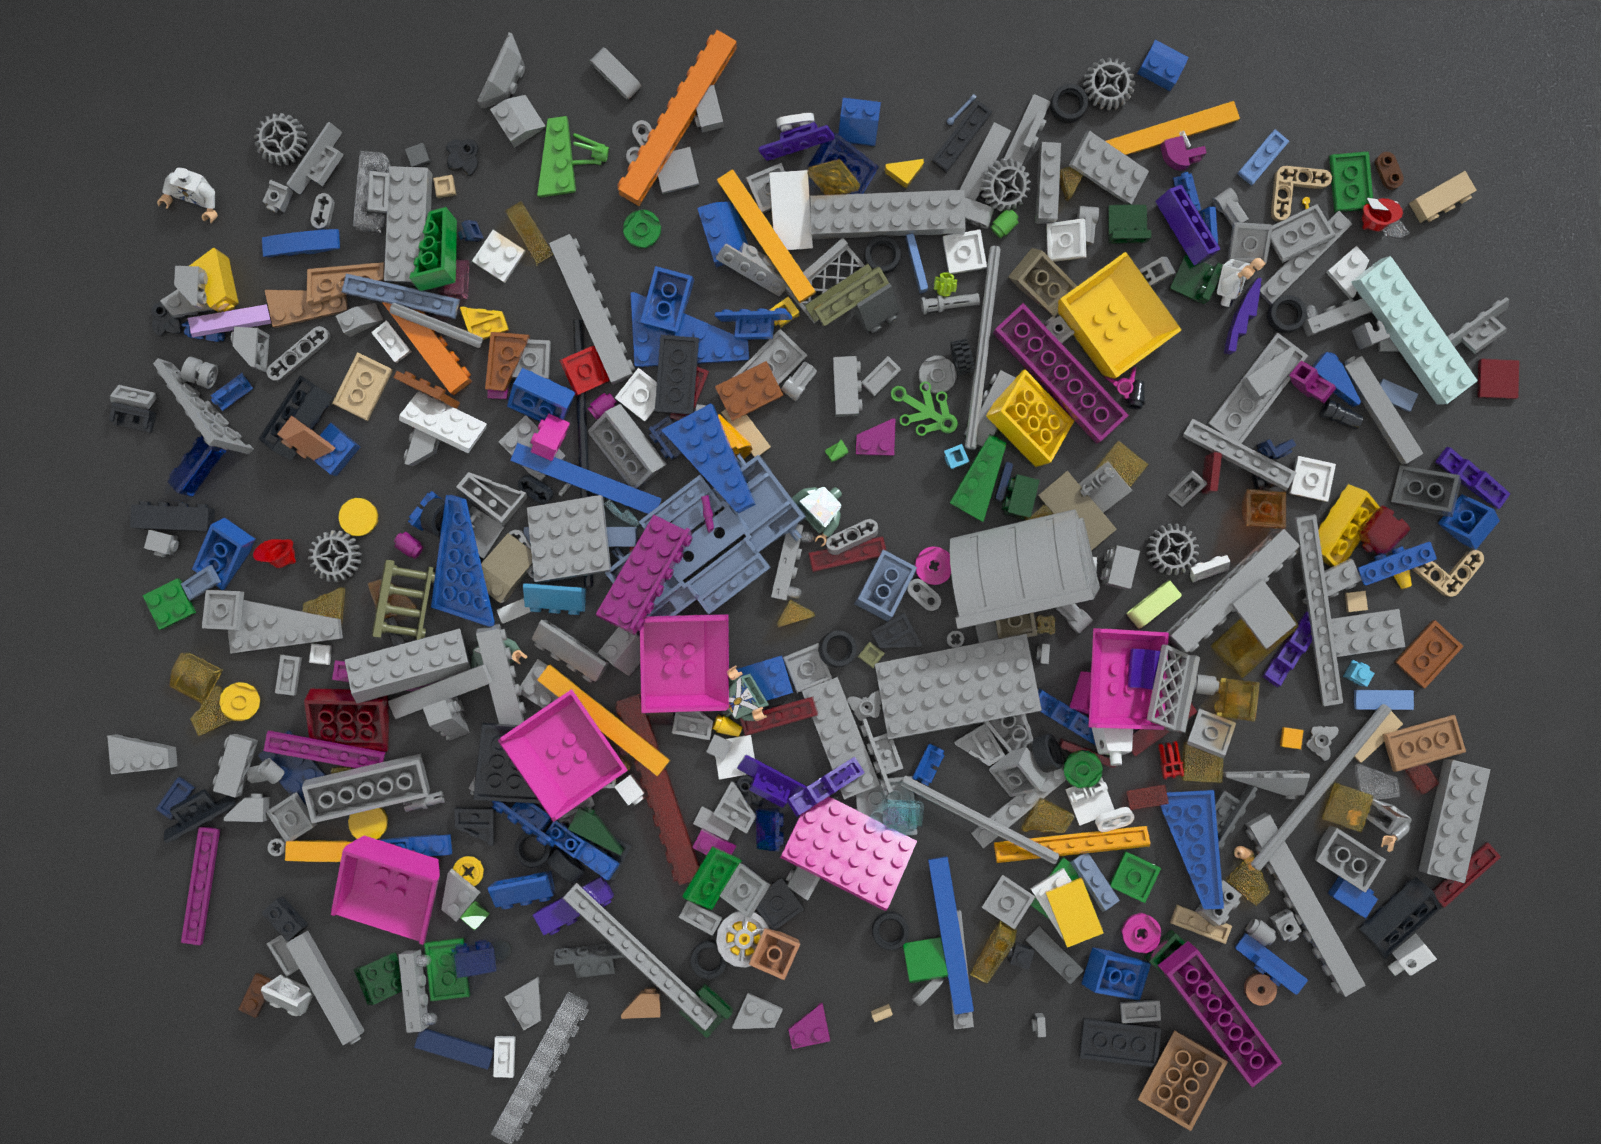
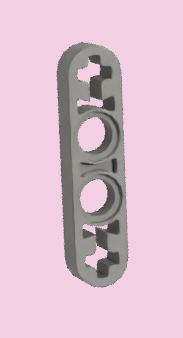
(300, 356)

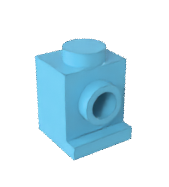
(956, 457)
(1359, 673)

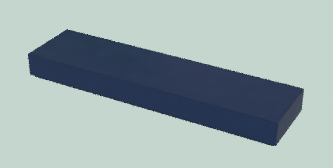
(454, 1048)

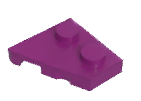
(877, 440)
(810, 1029)

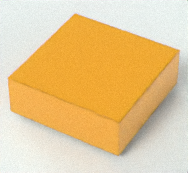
(1291, 738)

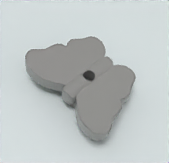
(858, 705)
(1321, 748)

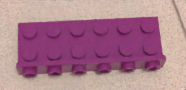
(644, 575)

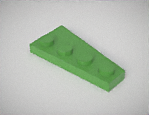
(557, 161)

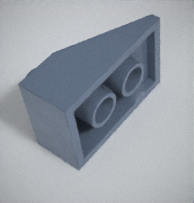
(885, 585)

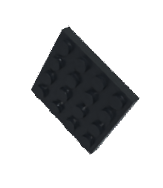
(495, 773)

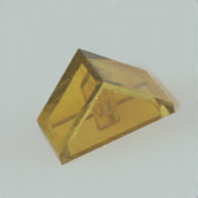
(1069, 181)
(793, 613)

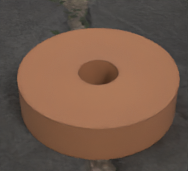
(1251, 989)

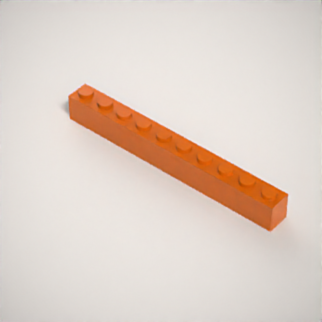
(677, 118)

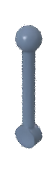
(950, 121)

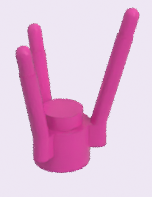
(1124, 385)

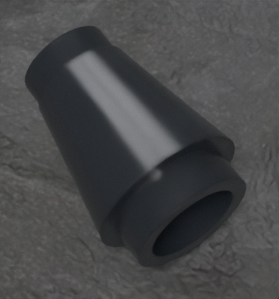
(1137, 396)

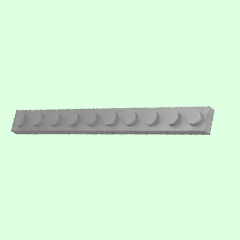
(1318, 610)
(640, 956)

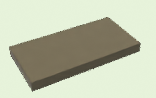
(1065, 495)

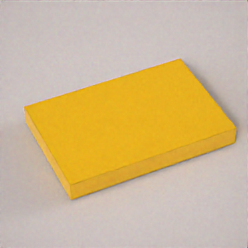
(1074, 912)

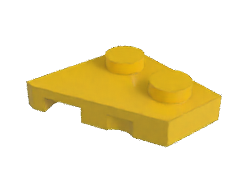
(483, 322)

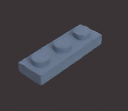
(1095, 881)

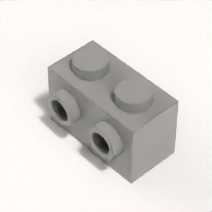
(1219, 916)

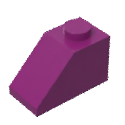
(707, 839)

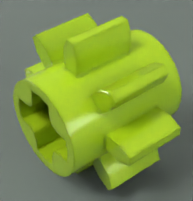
(945, 284)

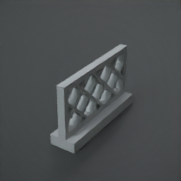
(821, 264)
(1181, 689)

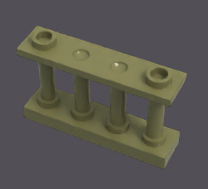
(846, 294)
(388, 589)

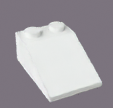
(288, 994)

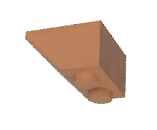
(304, 439)
(774, 953)

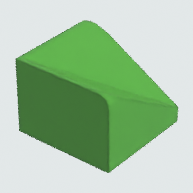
(836, 451)
(474, 915)

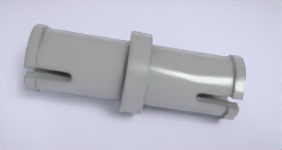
(424, 802)

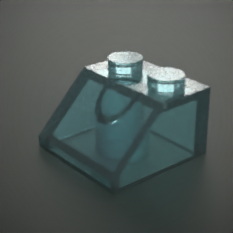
(902, 812)

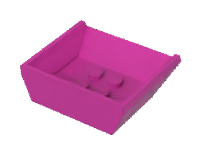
(684, 663)
(1111, 699)
(562, 755)
(386, 887)

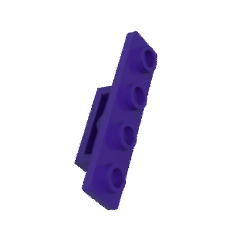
(796, 140)
(769, 782)

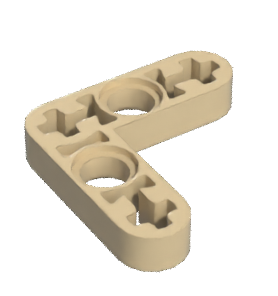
(1287, 185)
(1446, 579)

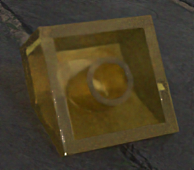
(194, 677)

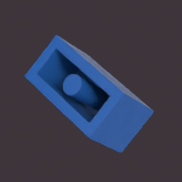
(1353, 897)

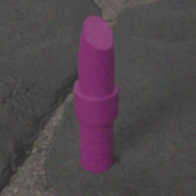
(707, 513)

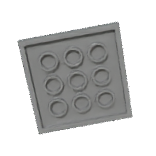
(568, 539)

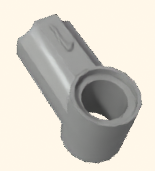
(1228, 205)
(1091, 216)
(796, 384)
(1075, 617)
(266, 771)

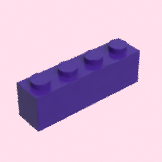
(1187, 225)
(560, 912)

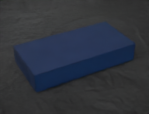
(1003, 482)
(178, 792)

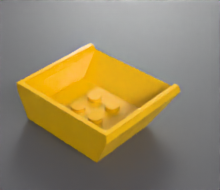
(1117, 317)

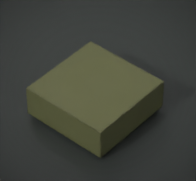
(871, 654)

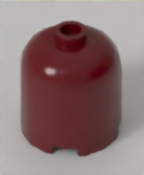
(1382, 531)

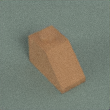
(644, 1005)

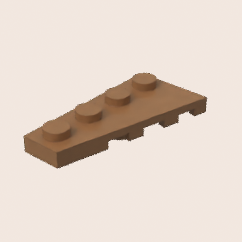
(328, 282)
(290, 307)

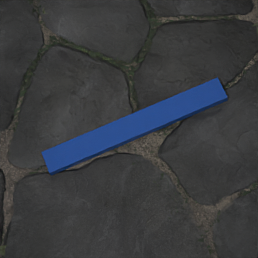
(586, 480)
(950, 935)

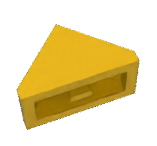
(904, 171)

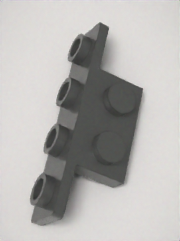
(1230, 810)
(589, 960)

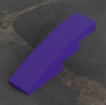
(1246, 310)
(1473, 478)
(1289, 652)
(825, 786)

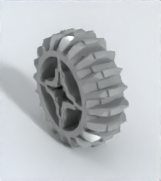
(1104, 77)
(266, 140)
(1014, 172)
(1187, 542)
(335, 563)

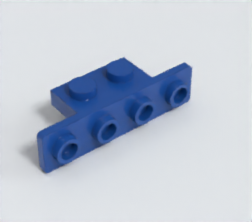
(753, 324)
(1395, 563)
(529, 816)
(1268, 962)

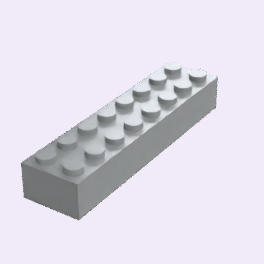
(888, 214)
(1216, 603)

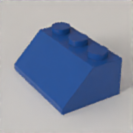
(721, 227)
(539, 396)
(522, 889)

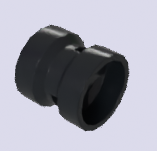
(1260, 484)

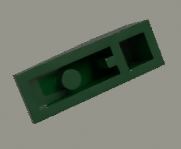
(592, 828)

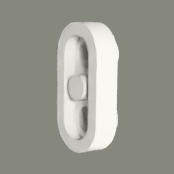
(793, 121)
(1114, 819)

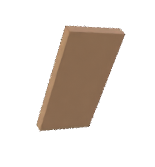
(1424, 743)

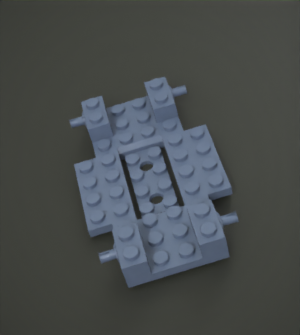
(725, 577)

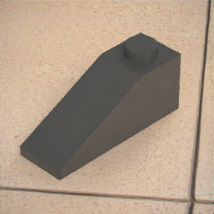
(1054, 955)

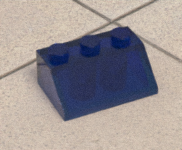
(195, 467)

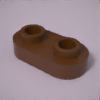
(1386, 170)

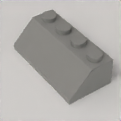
(626, 447)
(569, 650)

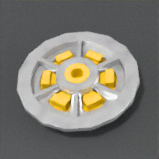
(739, 937)

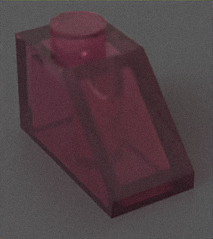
(460, 287)

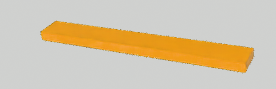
(1191, 124)
(766, 236)
(607, 722)
(1077, 843)

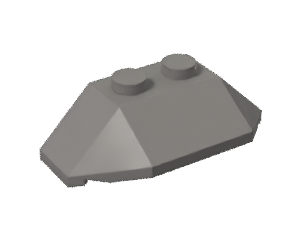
(504, 75)

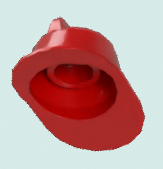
(1379, 219)
(276, 552)

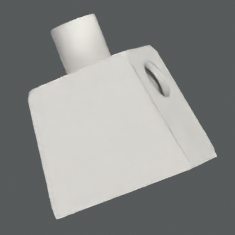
(1113, 743)
(1411, 956)

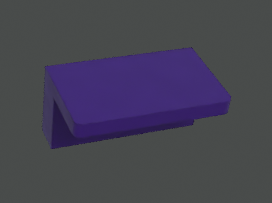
(1143, 668)

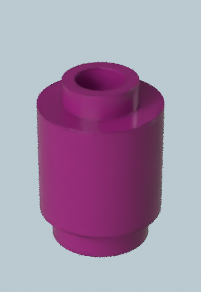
(601, 404)
(408, 545)

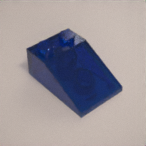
(856, 162)

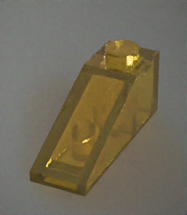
(529, 232)
(994, 952)

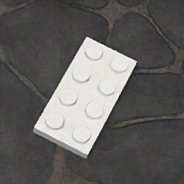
(442, 422)

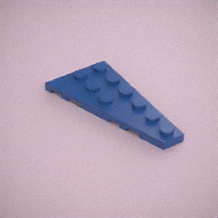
(708, 449)

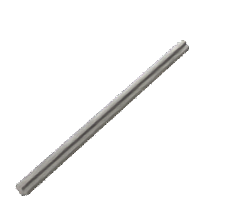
(982, 348)
(1320, 787)

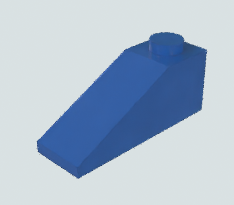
(1334, 372)

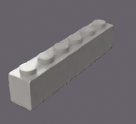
(503, 688)

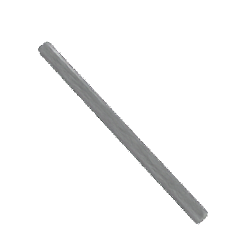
(979, 820)

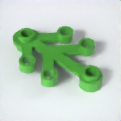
(927, 410)

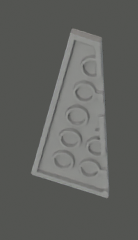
(203, 414)
(274, 626)

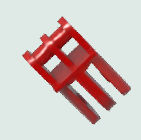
(1170, 760)

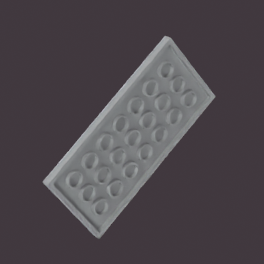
(958, 687)

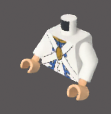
(190, 188)
(1233, 278)

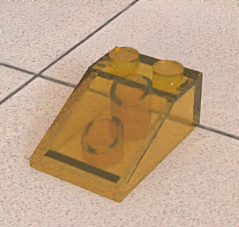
(1237, 699)

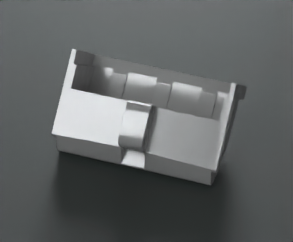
(1022, 568)

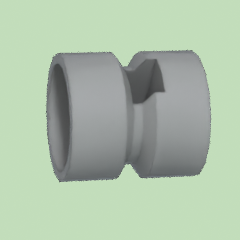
(196, 371)

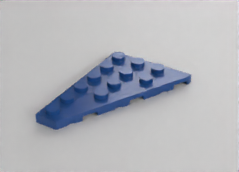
(714, 343)
(459, 574)

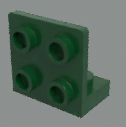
(1128, 224)
(1196, 281)
(380, 979)
(716, 1003)

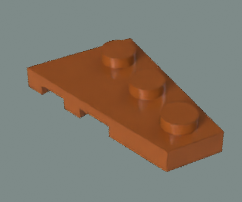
(503, 358)
(424, 387)

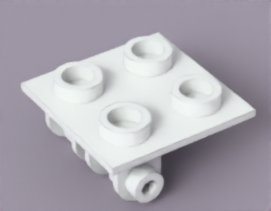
(1089, 802)

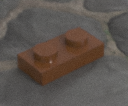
(254, 999)

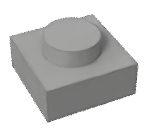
(1038, 1025)

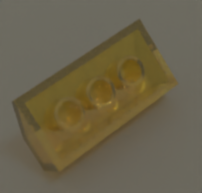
(1241, 648)

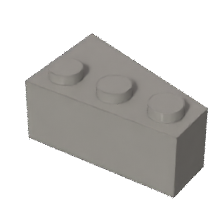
(493, 498)
(447, 717)
(137, 755)

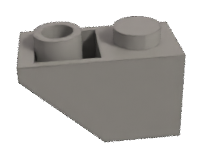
(191, 283)
(421, 447)

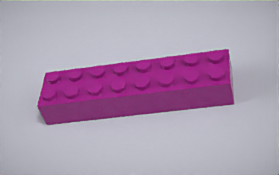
(1060, 373)
(1220, 1014)

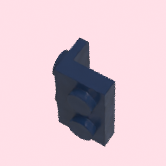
(657, 435)
(1269, 450)

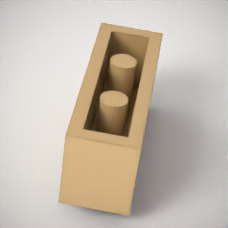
(1443, 197)

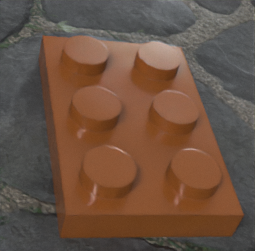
(749, 391)
(1428, 654)

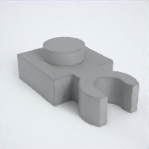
(1042, 653)

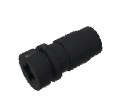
(1344, 416)

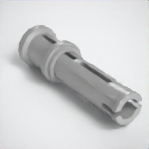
(940, 303)

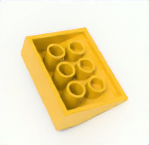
(1030, 419)

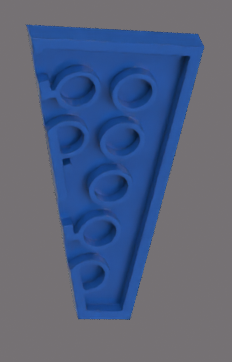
(1195, 831)

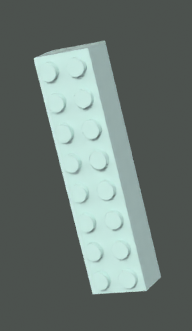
(1414, 331)

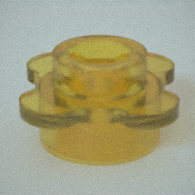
(1050, 621)

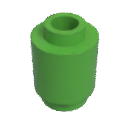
(1004, 223)

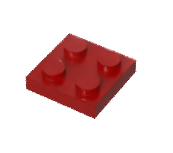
(584, 370)

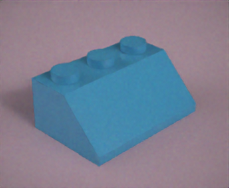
(554, 598)

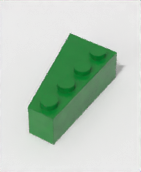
(437, 253)
(978, 483)

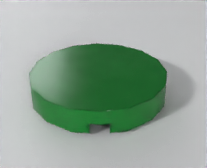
(642, 229)
(1082, 769)

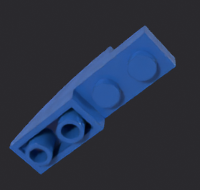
(426, 844)
(582, 849)

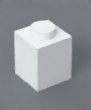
(630, 790)

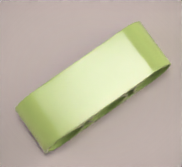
(1153, 604)

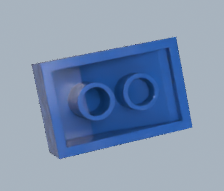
(667, 299)
(224, 549)
(770, 677)
(1115, 974)

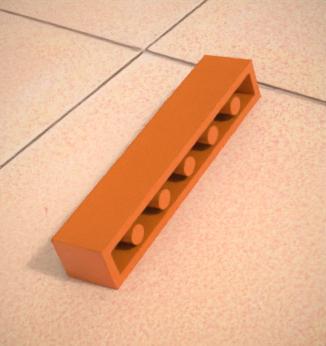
(435, 353)

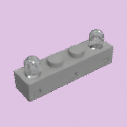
(1334, 316)
(786, 569)
(413, 990)

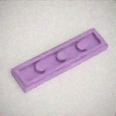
(228, 320)

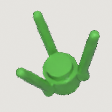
(599, 151)

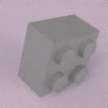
(1119, 567)

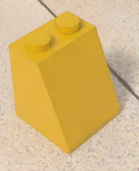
(220, 284)

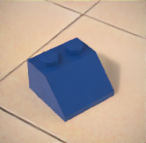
(1163, 65)
(859, 121)
(344, 450)
(1470, 522)

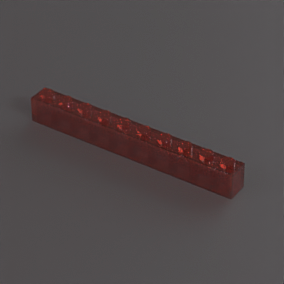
(661, 797)

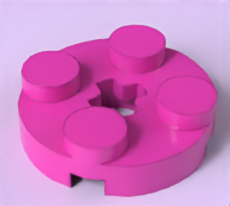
(923, 562)
(1130, 930)

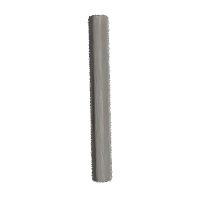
(436, 325)

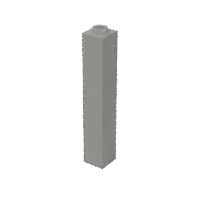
(1382, 410)
(325, 988)

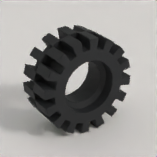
(962, 357)

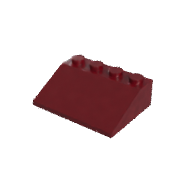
(338, 719)

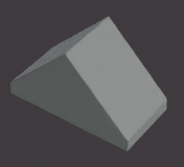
(1187, 488)

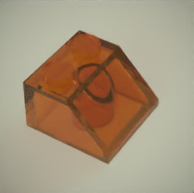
(1264, 509)

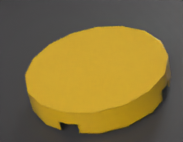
(358, 517)
(239, 701)
(368, 823)

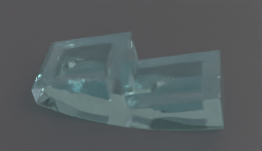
(626, 516)

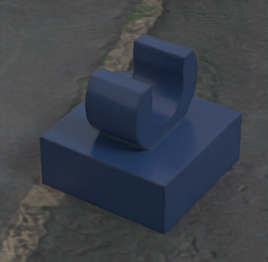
(471, 231)

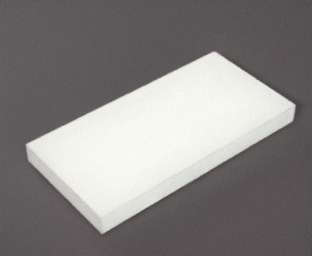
(791, 208)

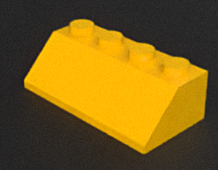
(1341, 528)

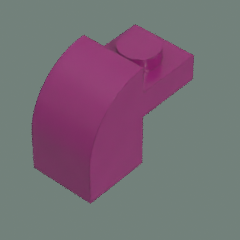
(1177, 156)
(1308, 382)

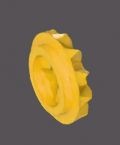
(468, 862)

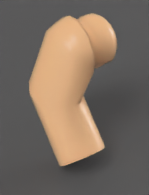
(1242, 852)

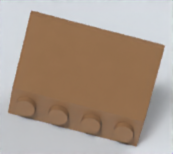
(1183, 1080)

